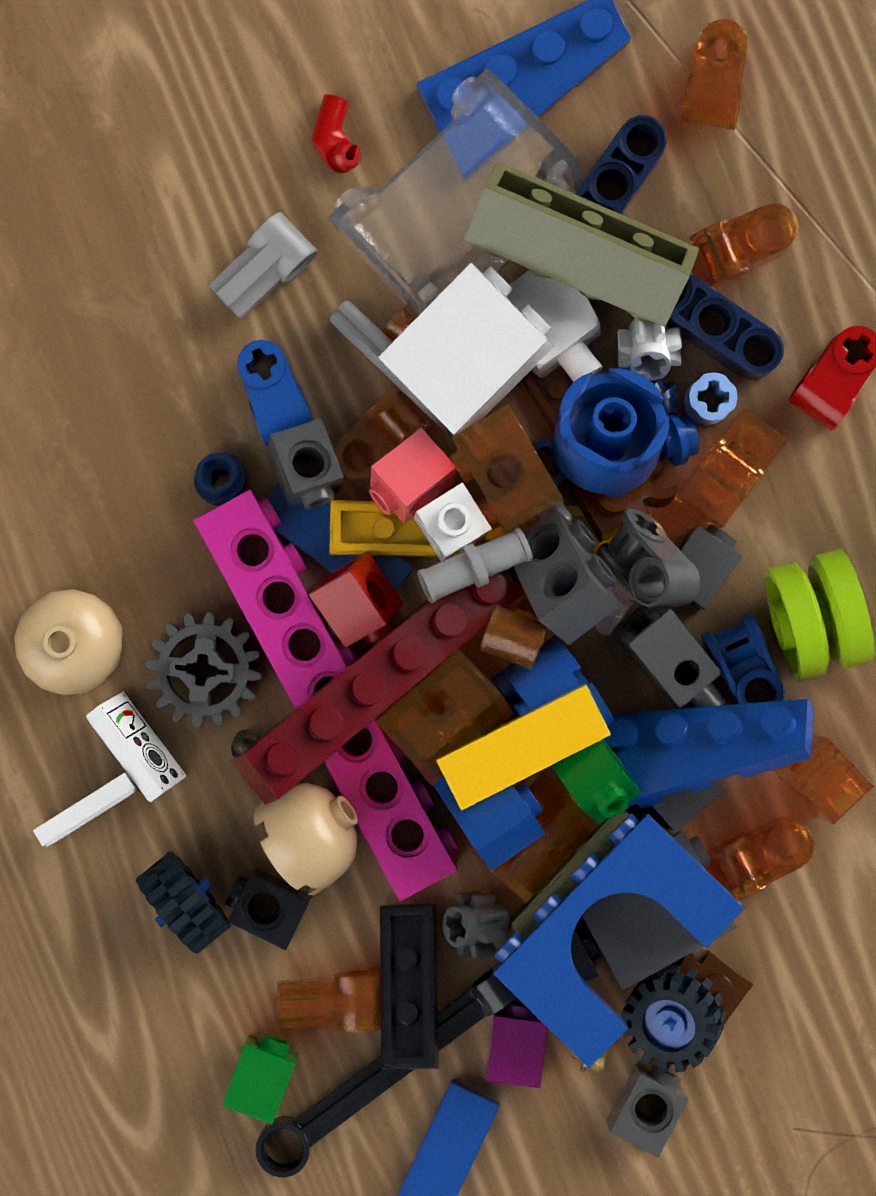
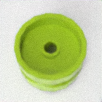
(819, 615)

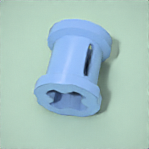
(721, 389)

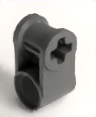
(642, 556)

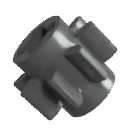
(476, 924)

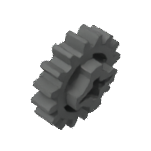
(202, 695)

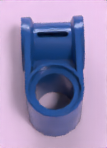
(276, 401)
(744, 662)

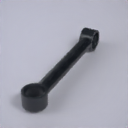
(480, 1000)

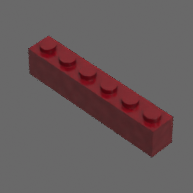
(369, 686)

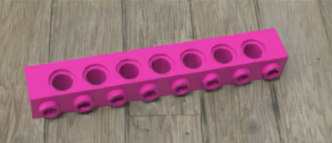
(224, 533)

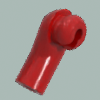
(329, 137)

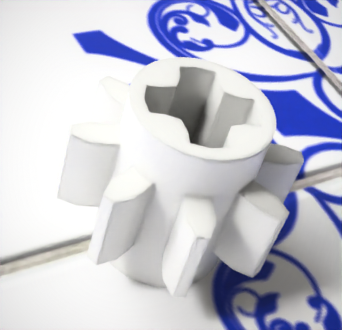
(649, 348)

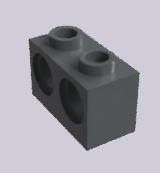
(566, 578)

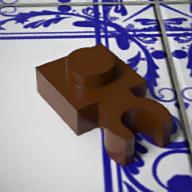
(606, 513)
(725, 979)

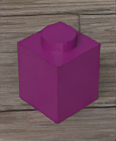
(516, 1047)

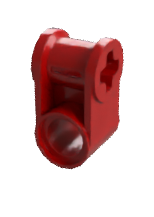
(832, 382)

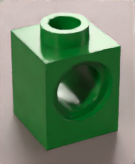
(597, 781)
(261, 1077)

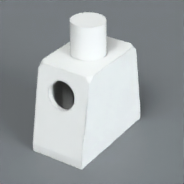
(571, 321)

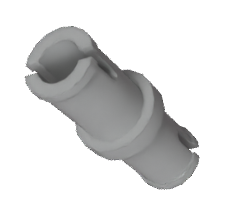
(475, 565)

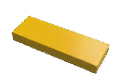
(523, 747)

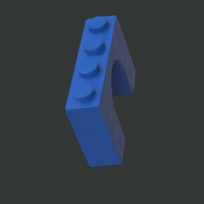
(541, 963)

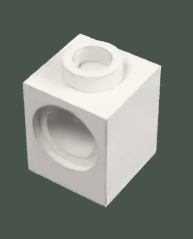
(452, 522)

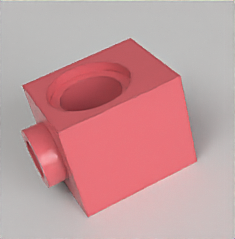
(411, 476)

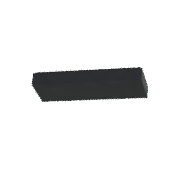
(409, 987)

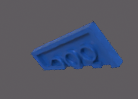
(538, 62)
(705, 744)

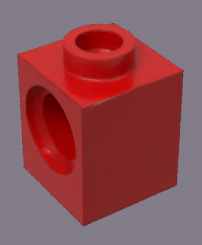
(357, 601)

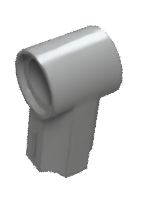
(273, 256)

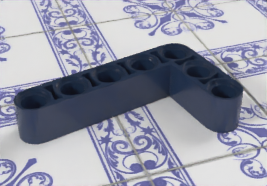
(696, 296)

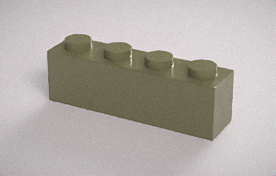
(581, 244)

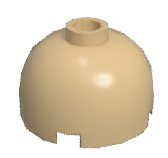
(68, 642)
(309, 836)

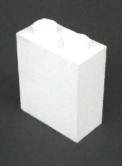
(468, 348)

